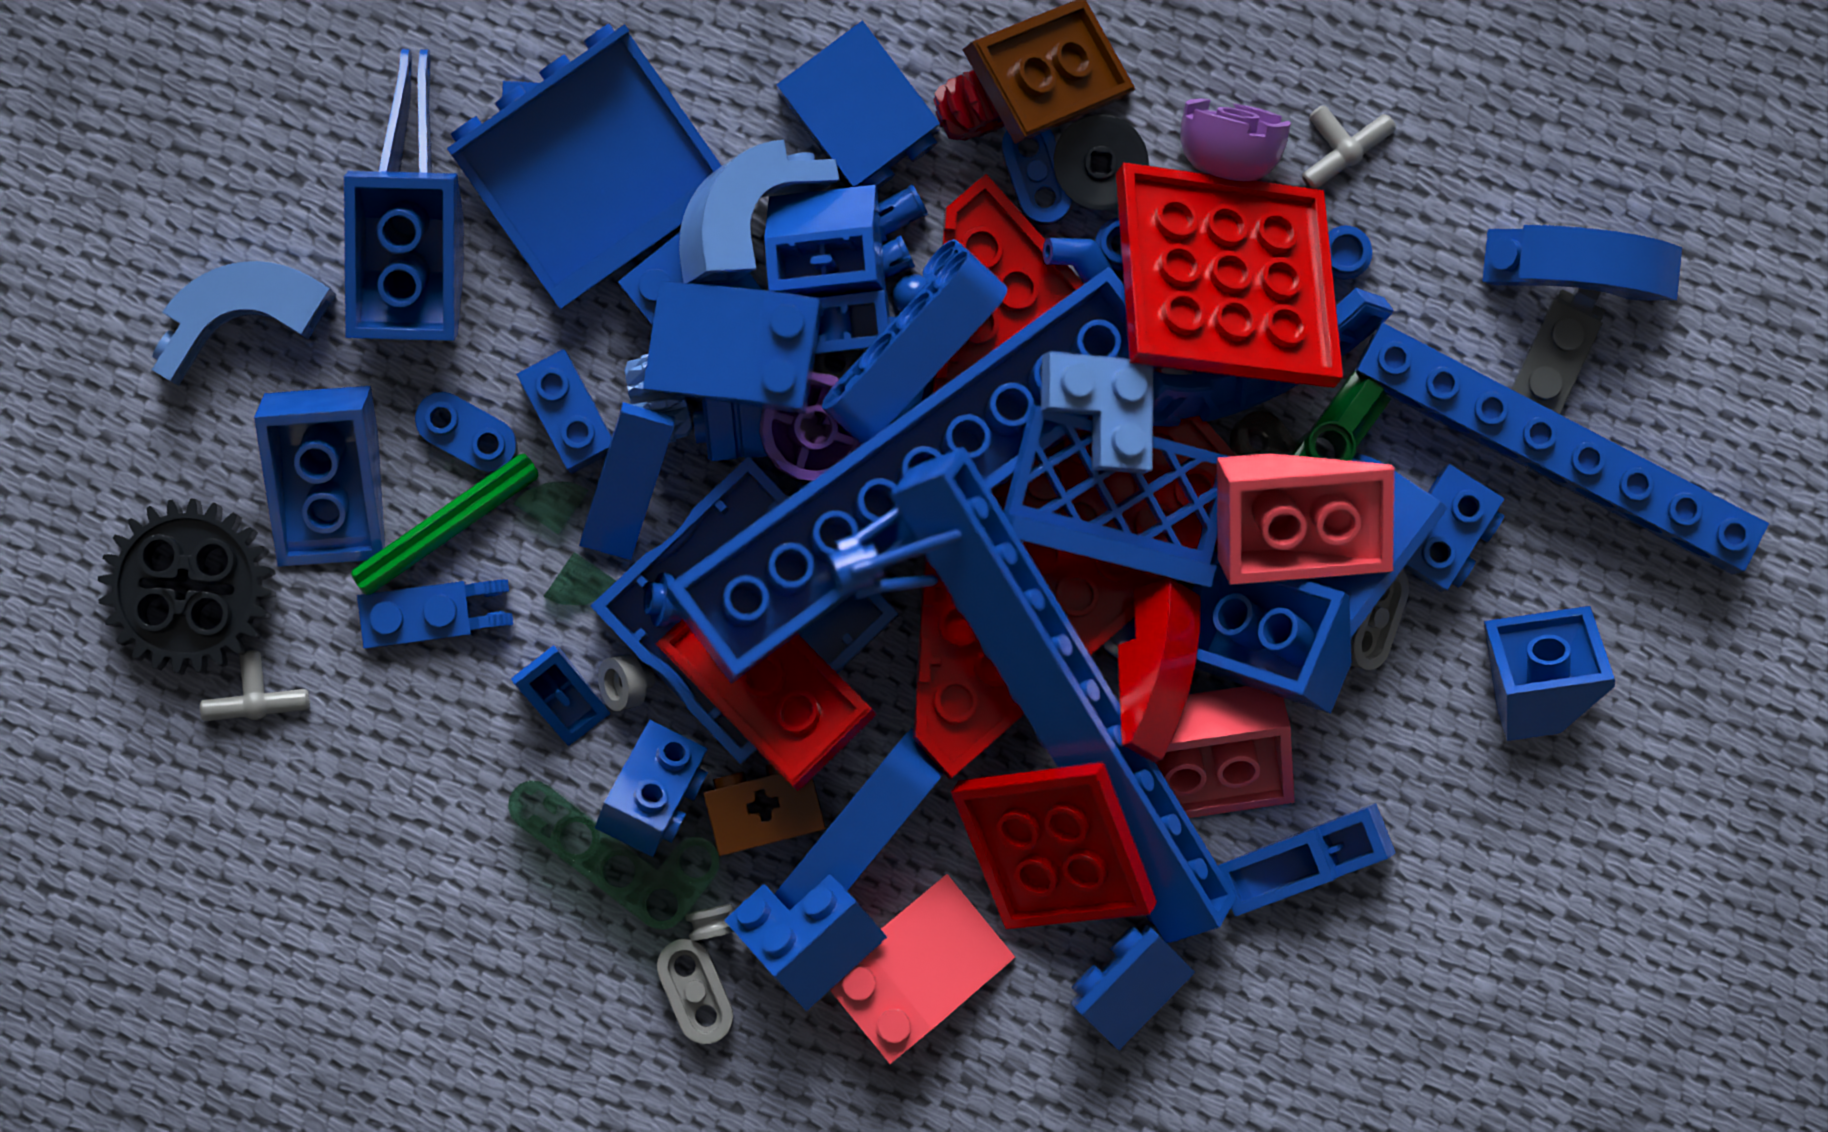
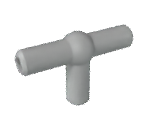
(1346, 150)
(254, 702)

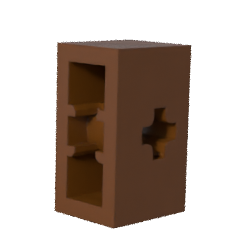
(739, 830)

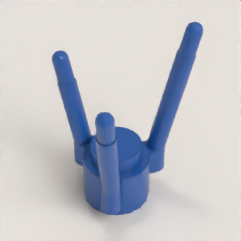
(857, 567)

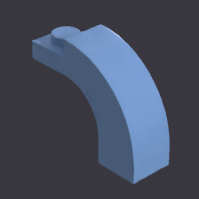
(717, 221)
(235, 292)

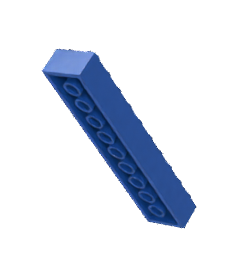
(777, 571)

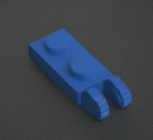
(427, 613)

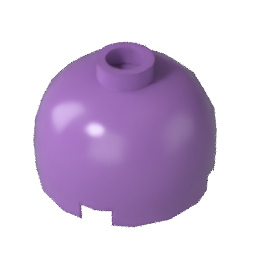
(1232, 142)
(808, 442)

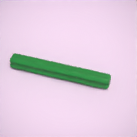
(444, 524)

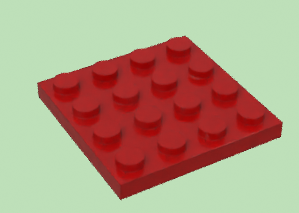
(1228, 276)

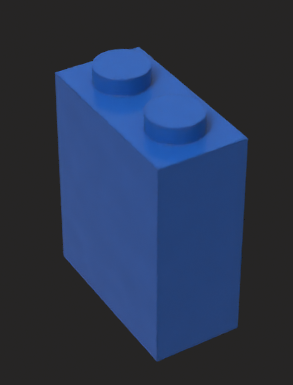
(860, 108)

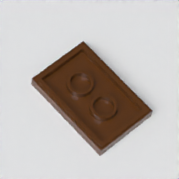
(1048, 70)

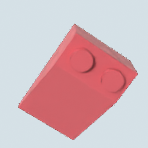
(1303, 517)
(923, 970)

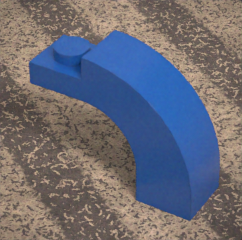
(1584, 259)

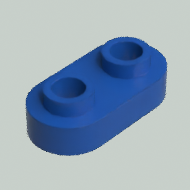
(1033, 174)
(465, 431)

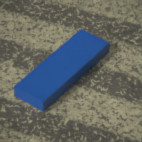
(627, 481)

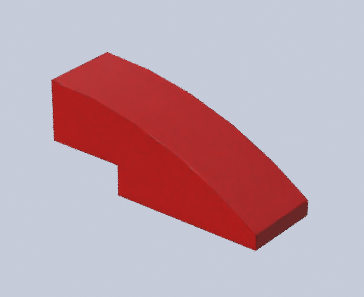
(1158, 666)

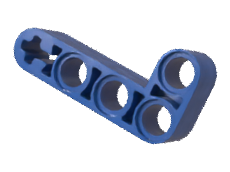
(916, 343)
(865, 822)

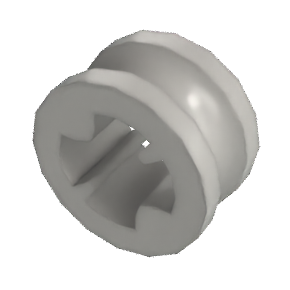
(709, 922)

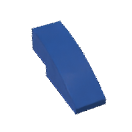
(1308, 859)

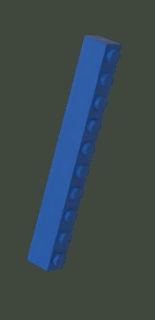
(1058, 681)

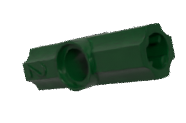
(1346, 418)

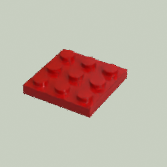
(1054, 846)

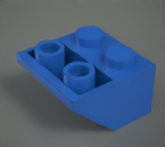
(824, 243)
(1130, 985)

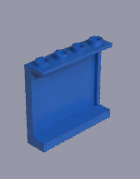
(578, 132)

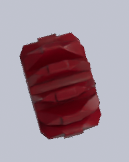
(965, 108)

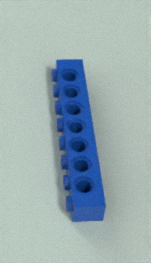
(1561, 450)

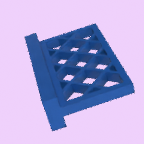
(1104, 542)

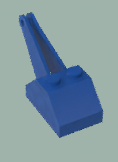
(404, 233)

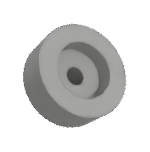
(624, 682)

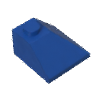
(1546, 670)

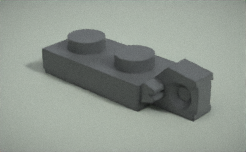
(1560, 348)

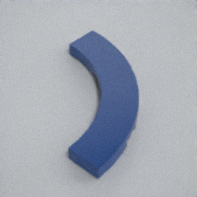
(1222, 395)

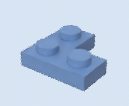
(1117, 397)

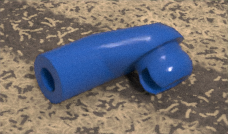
(1080, 253)

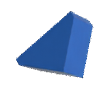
(561, 695)

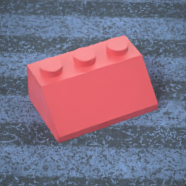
(1230, 753)

